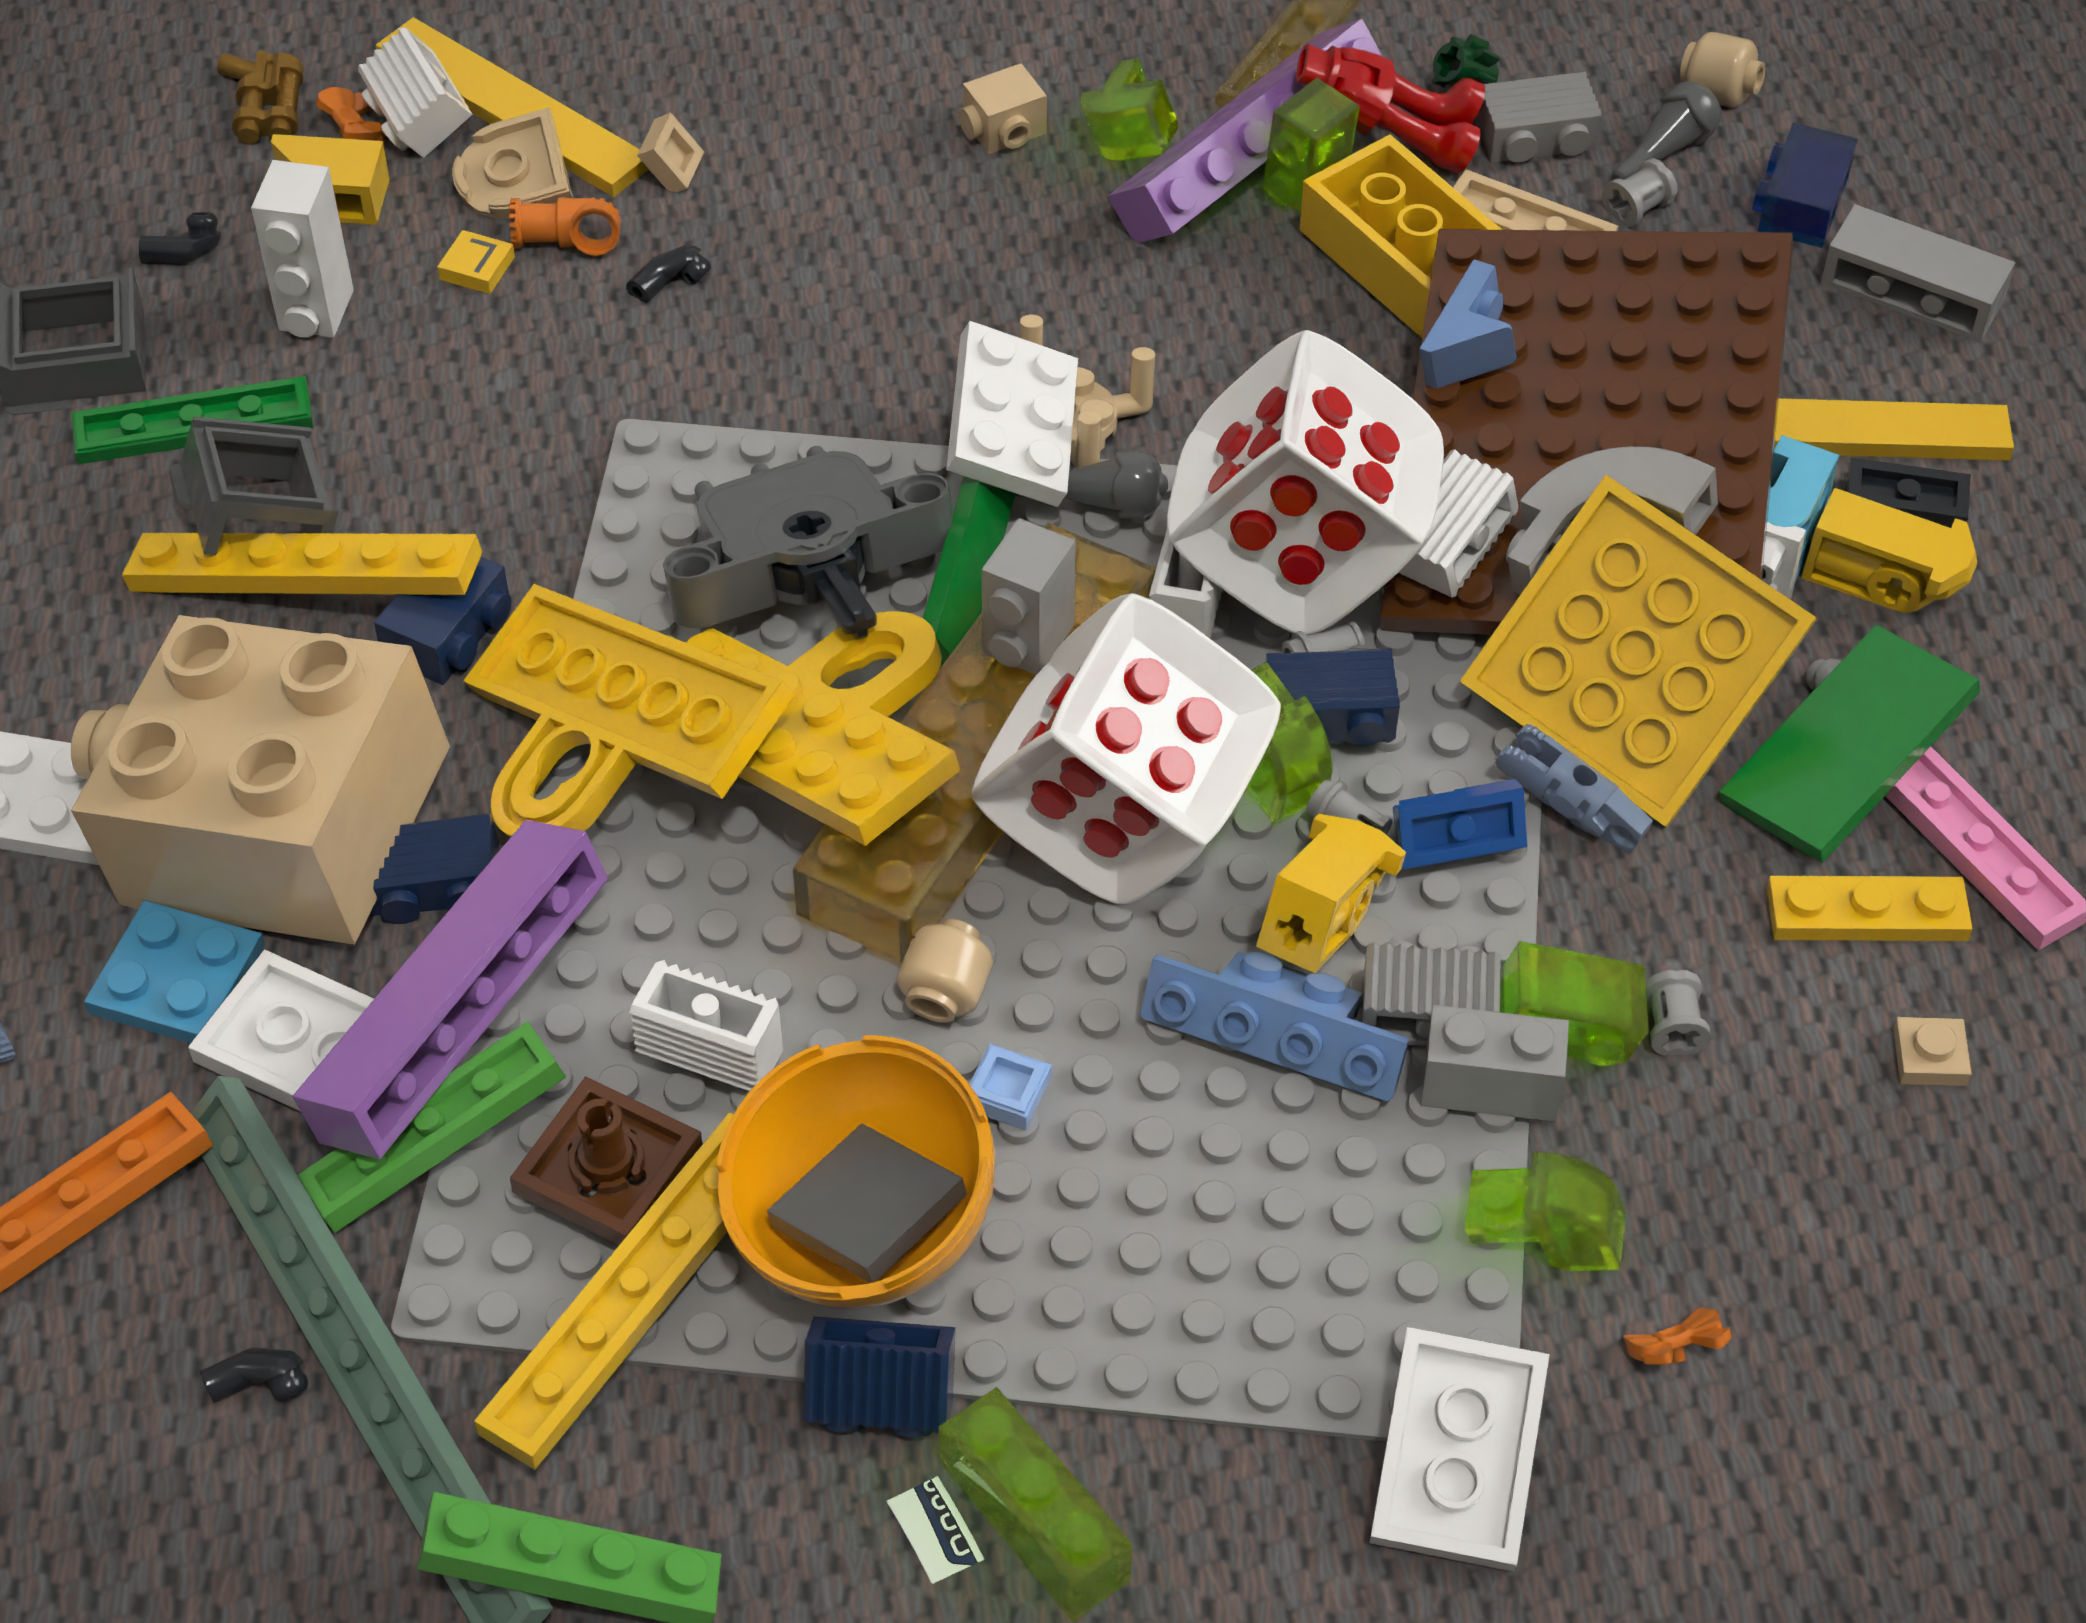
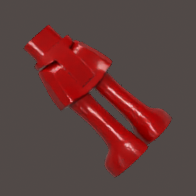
(1438, 121)

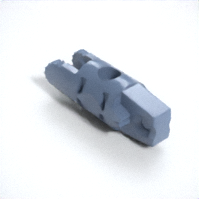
(1573, 789)

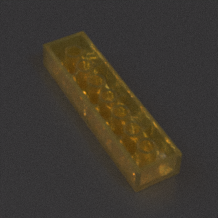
(931, 853)

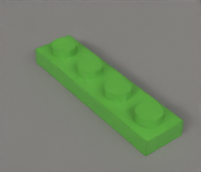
(458, 1112)
(569, 1561)

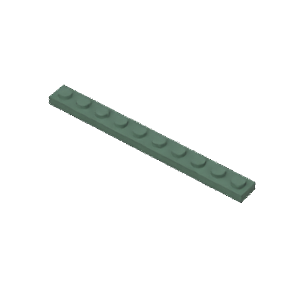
(345, 1330)

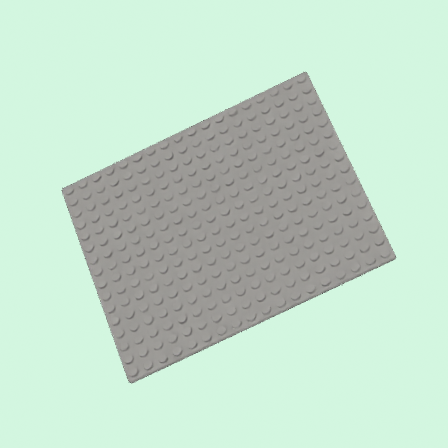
(1177, 1211)

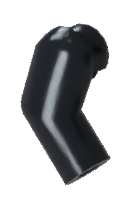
(185, 248)
(664, 268)
(255, 1366)

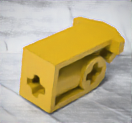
(1888, 554)
(1326, 890)

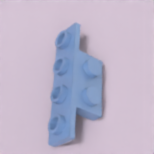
(1278, 1018)

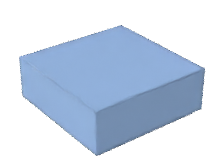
(1010, 1085)

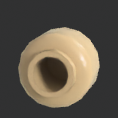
(1725, 66)
(944, 970)

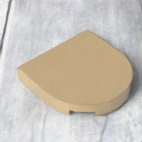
(512, 161)

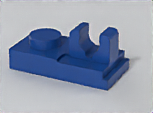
(1461, 823)

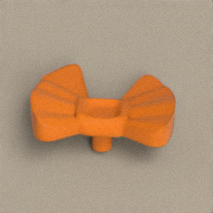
(346, 112)
(1660, 1348)

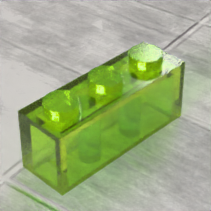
(1035, 1504)

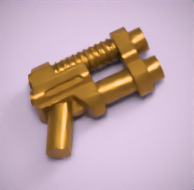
(267, 81)

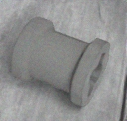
(1640, 192)
(1676, 1013)

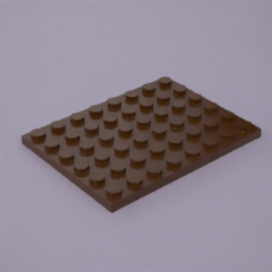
(1614, 348)

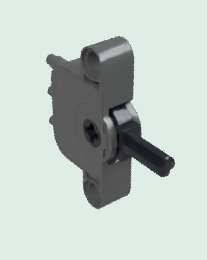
(804, 539)

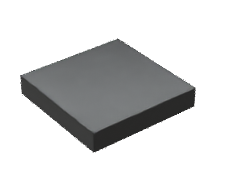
(867, 1203)

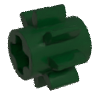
(1465, 60)

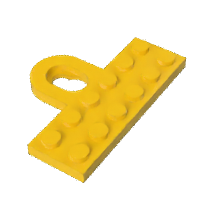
(623, 694)
(837, 747)

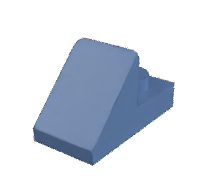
(1468, 332)

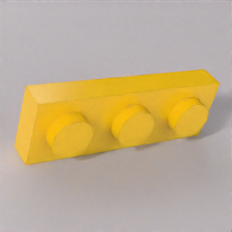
(1869, 908)

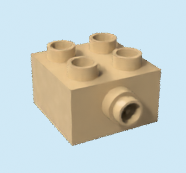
(259, 775)

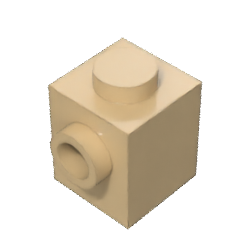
(1003, 109)

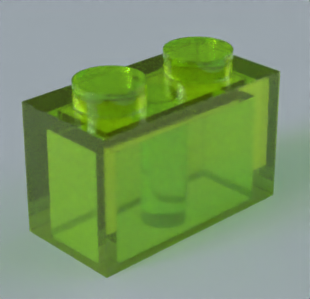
(1307, 137)
(1595, 993)

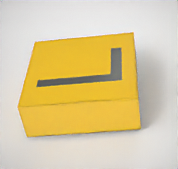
(476, 261)

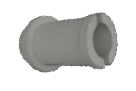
(1333, 639)
(1336, 801)

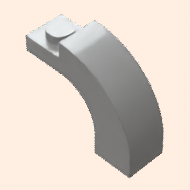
(1664, 478)

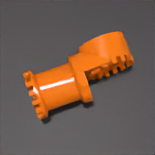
(560, 223)

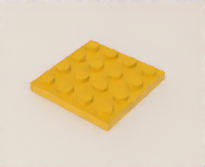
(1638, 649)

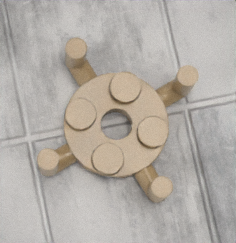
(1094, 405)

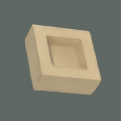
(670, 153)
(1932, 1051)

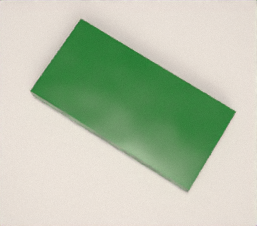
(1849, 743)

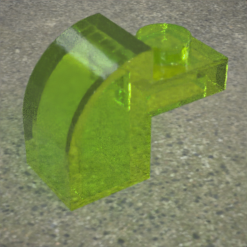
(1130, 114)
(1296, 756)
(1555, 1202)

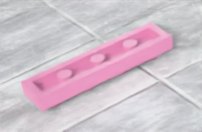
(1988, 851)

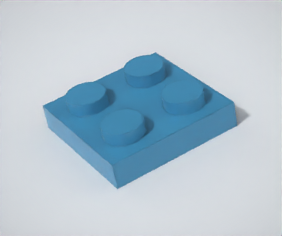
(172, 971)

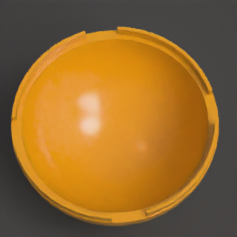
(808, 1110)

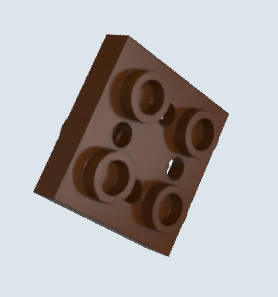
(601, 1143)

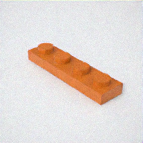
(96, 1185)

